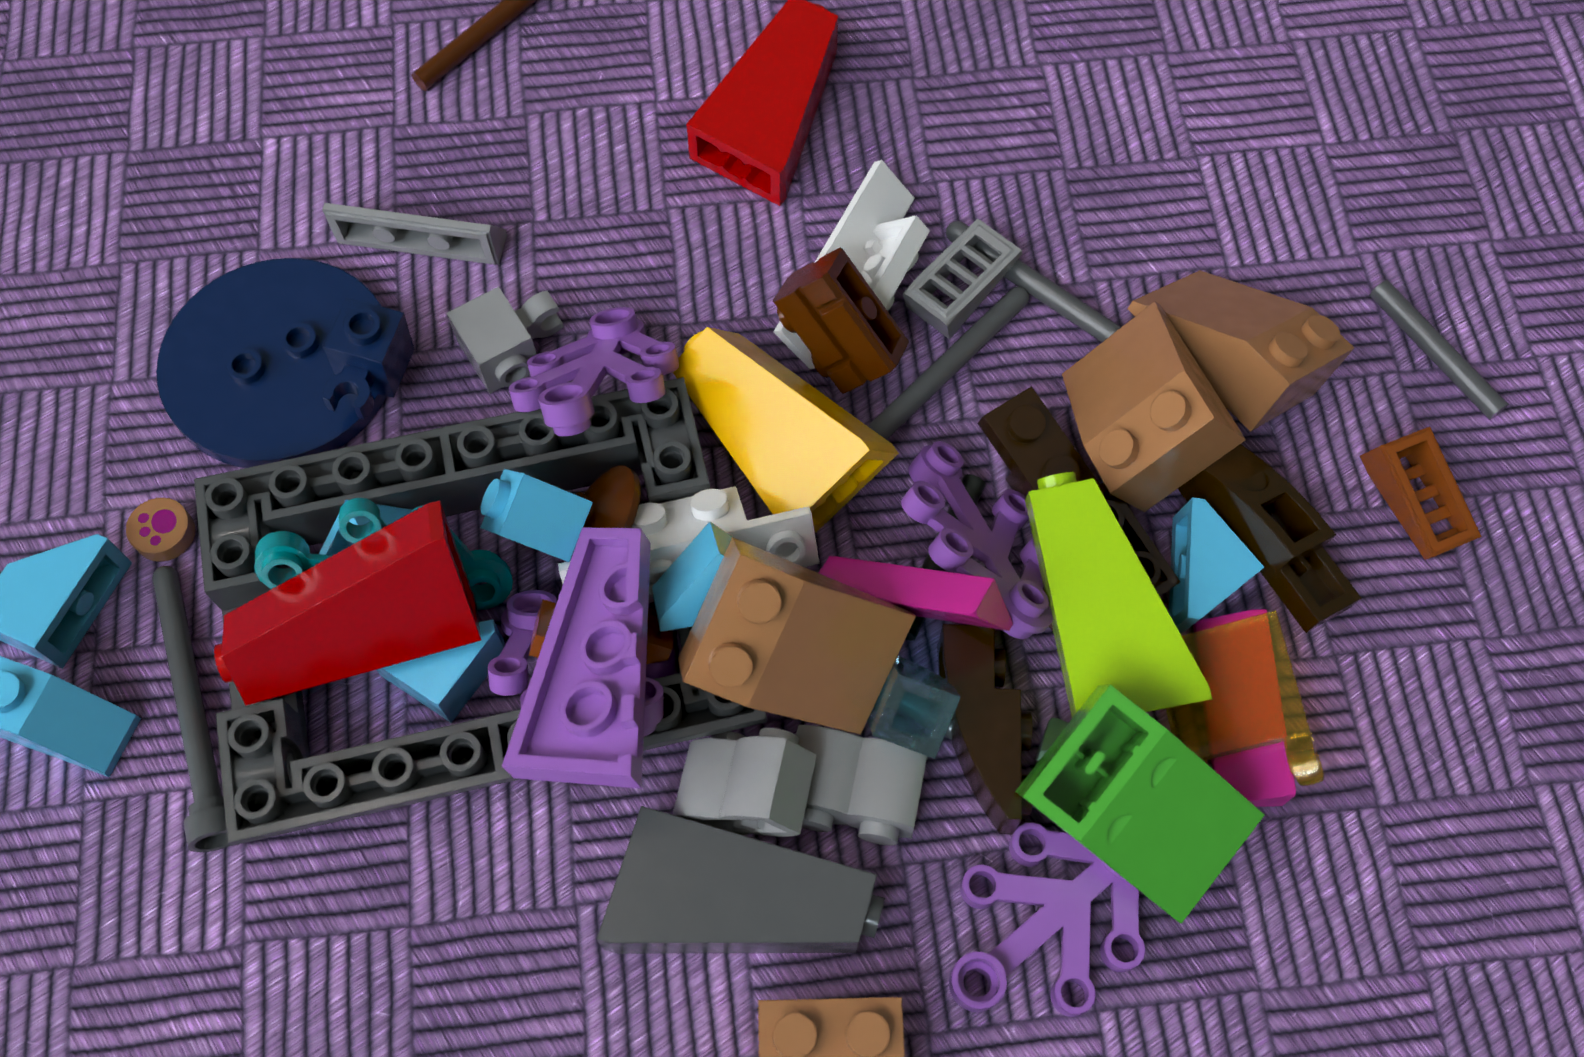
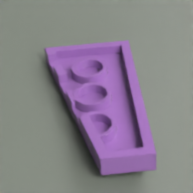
(590, 678)

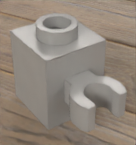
(501, 339)

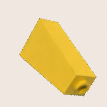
(779, 428)

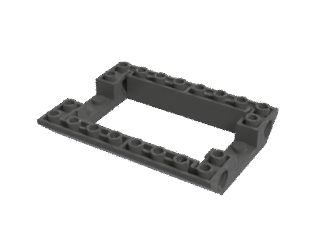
(264, 747)

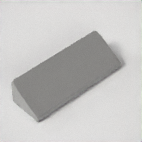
(416, 234)

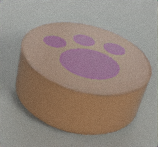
(160, 529)

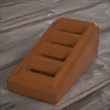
(1431, 467)

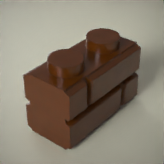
(840, 321)

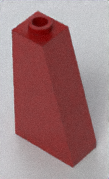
(767, 102)
(354, 612)

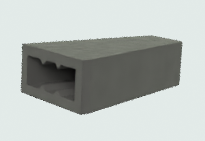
(728, 893)

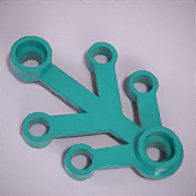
(292, 550)

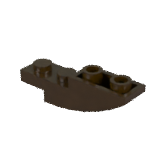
(1038, 447)
(1279, 532)
(987, 722)

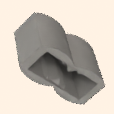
(747, 783)
(862, 784)

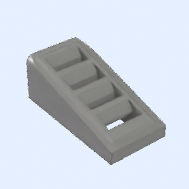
(950, 318)

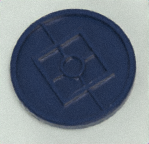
(251, 367)

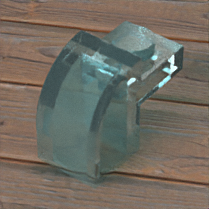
(914, 708)

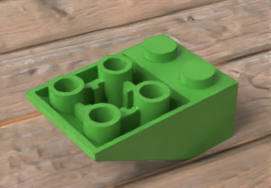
(1140, 801)

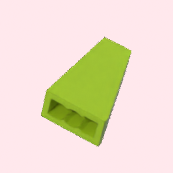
(1104, 604)

